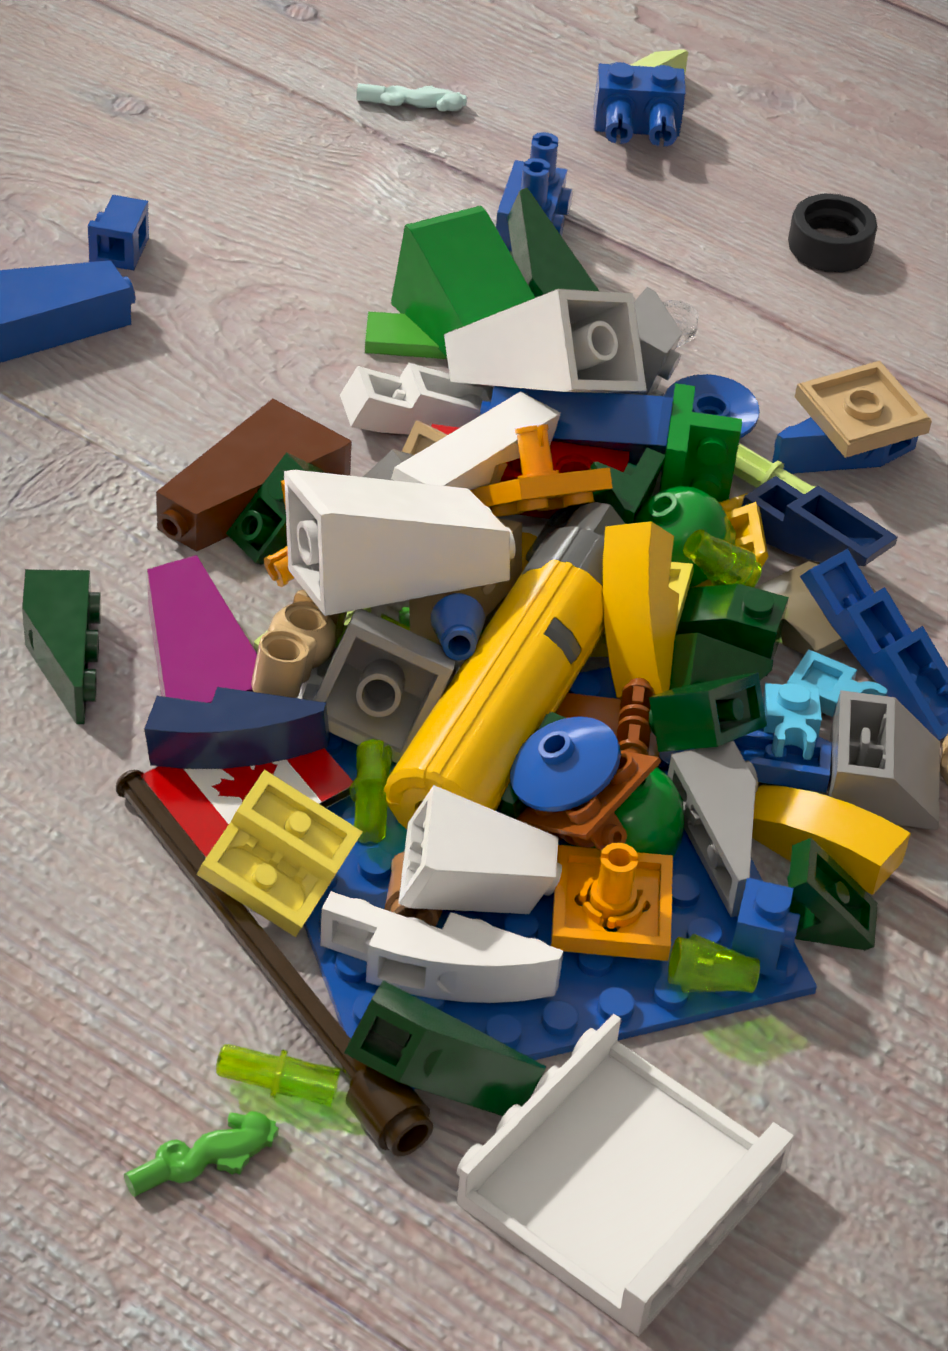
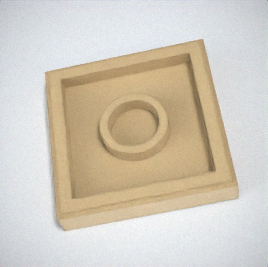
(862, 408)

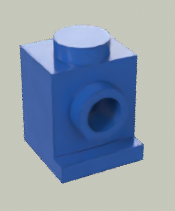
(119, 232)
(766, 926)

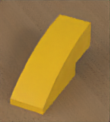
(639, 604)
(855, 838)

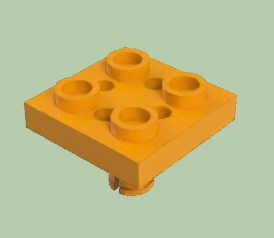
(539, 485)
(613, 893)

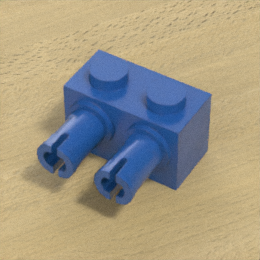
(639, 102)
(544, 182)

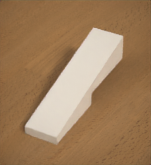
(472, 452)

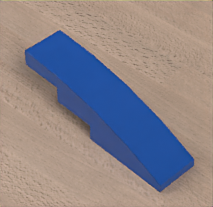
(882, 640)

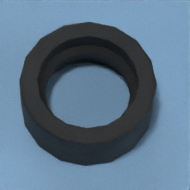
(829, 252)

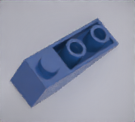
(808, 449)

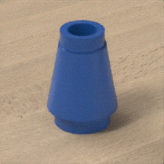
(458, 624)

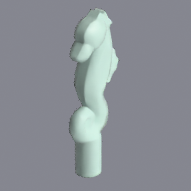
(421, 97)

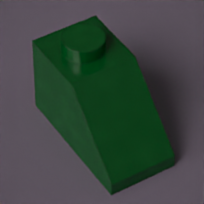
(708, 659)
(707, 713)

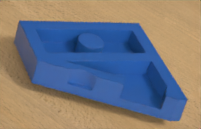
(791, 768)

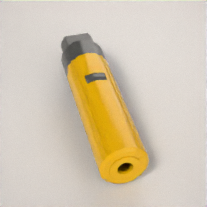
(517, 670)

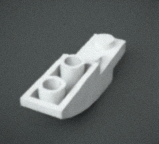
(453, 963)

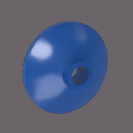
(723, 398)
(565, 764)

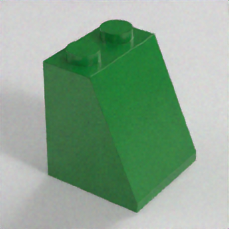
(455, 273)

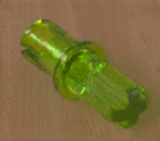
(368, 789)
(279, 1073)

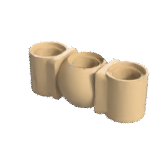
(294, 645)

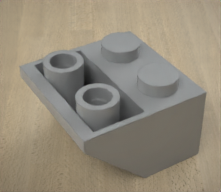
(884, 760)

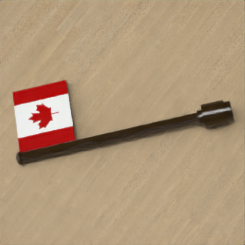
(188, 817)

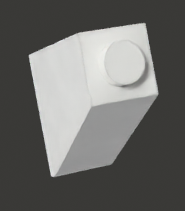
(475, 858)

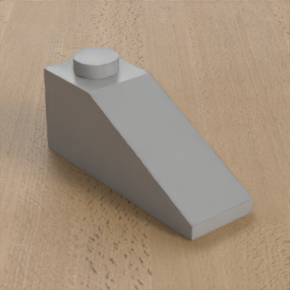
(719, 814)

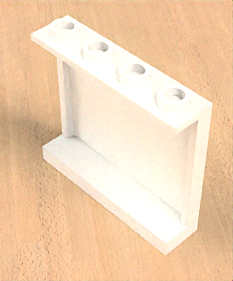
(618, 1178)

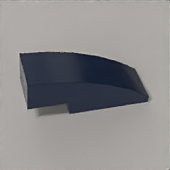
(816, 524)
(234, 730)

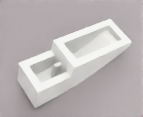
(420, 394)

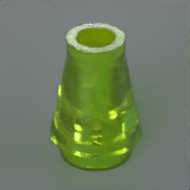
(722, 560)
(710, 967)

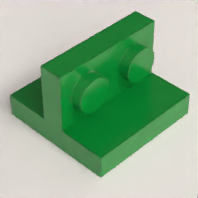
(699, 448)

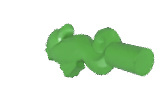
(226, 1148)

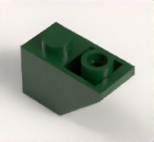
(262, 523)

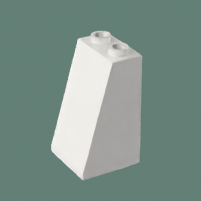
(554, 345)
(388, 540)

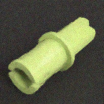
(759, 470)

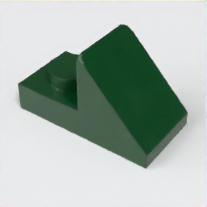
(632, 486)
(829, 900)

